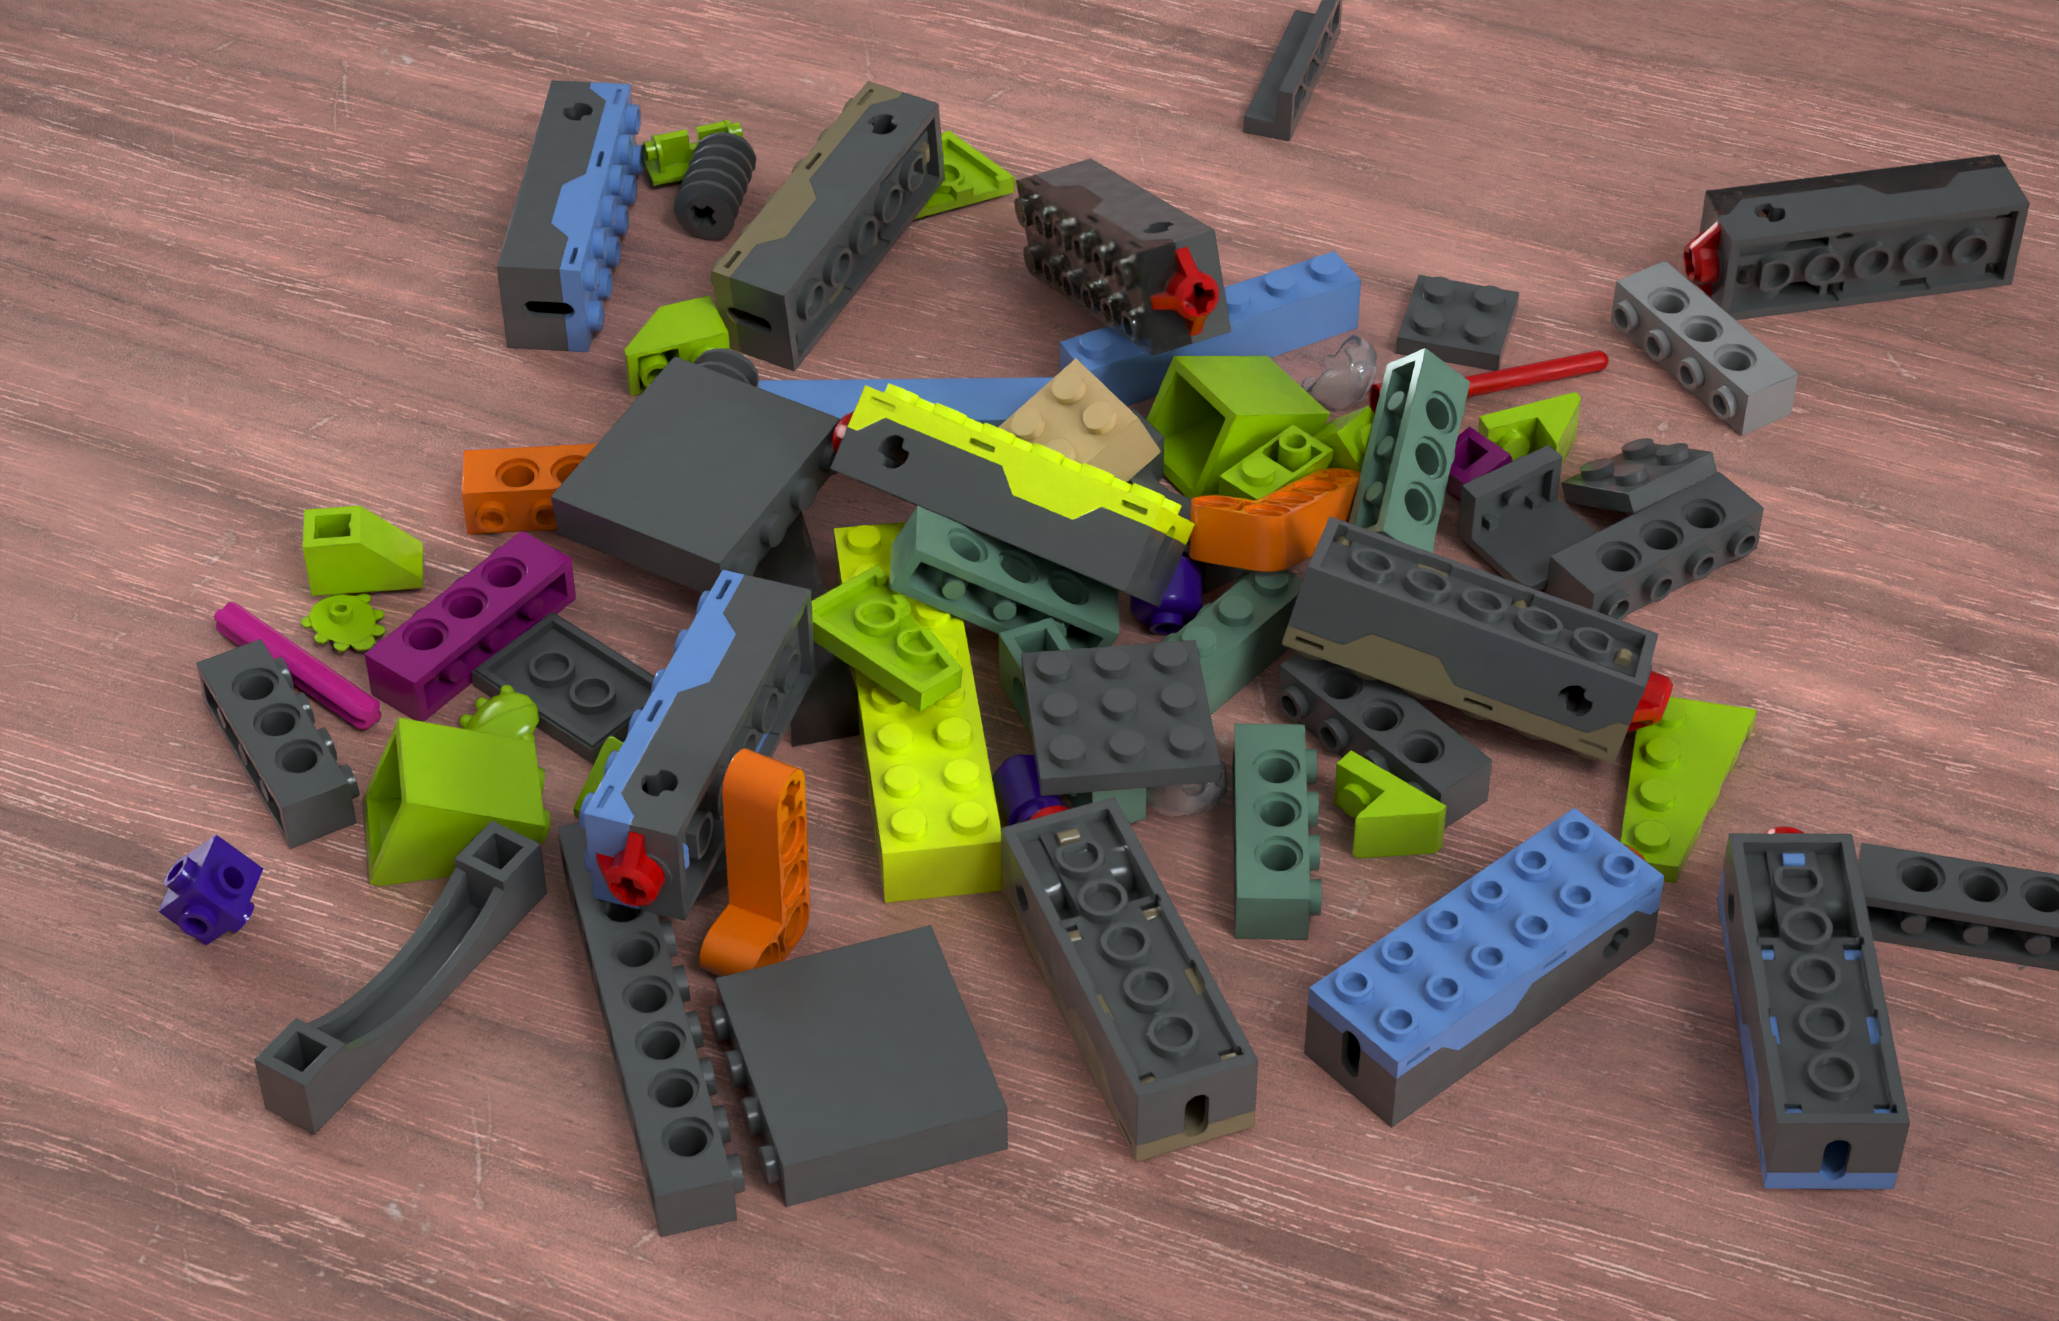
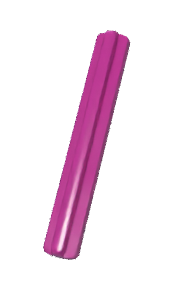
(305, 669)

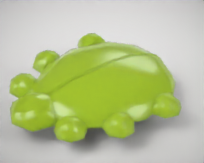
(346, 622)
(504, 715)

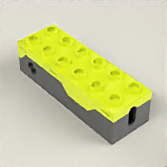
(1013, 490)

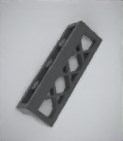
(1294, 72)

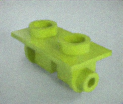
(670, 153)

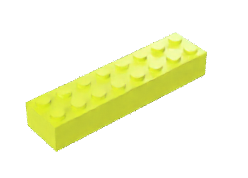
(924, 768)

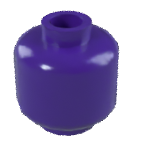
(1179, 603)

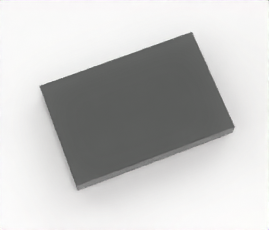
(573, 679)

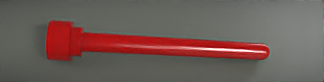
(1524, 374)

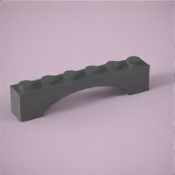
(323, 1062)

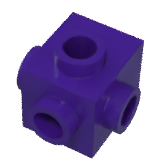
(211, 890)

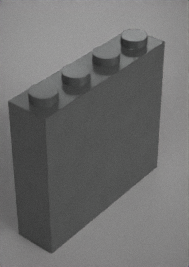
(697, 477)
(858, 1066)

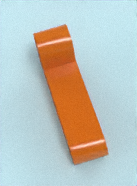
(1275, 528)
(764, 866)

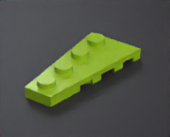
(1680, 777)

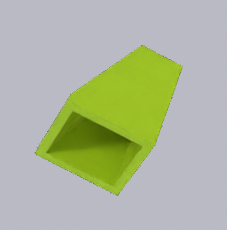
(1222, 412)
(440, 791)

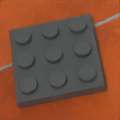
(1119, 718)

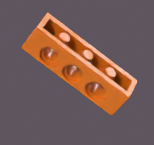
(514, 486)

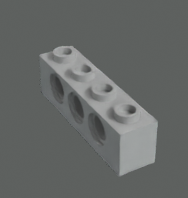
(1704, 348)

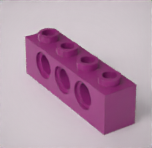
(468, 623)

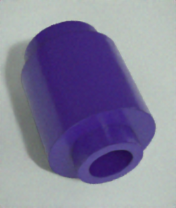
(1018, 789)

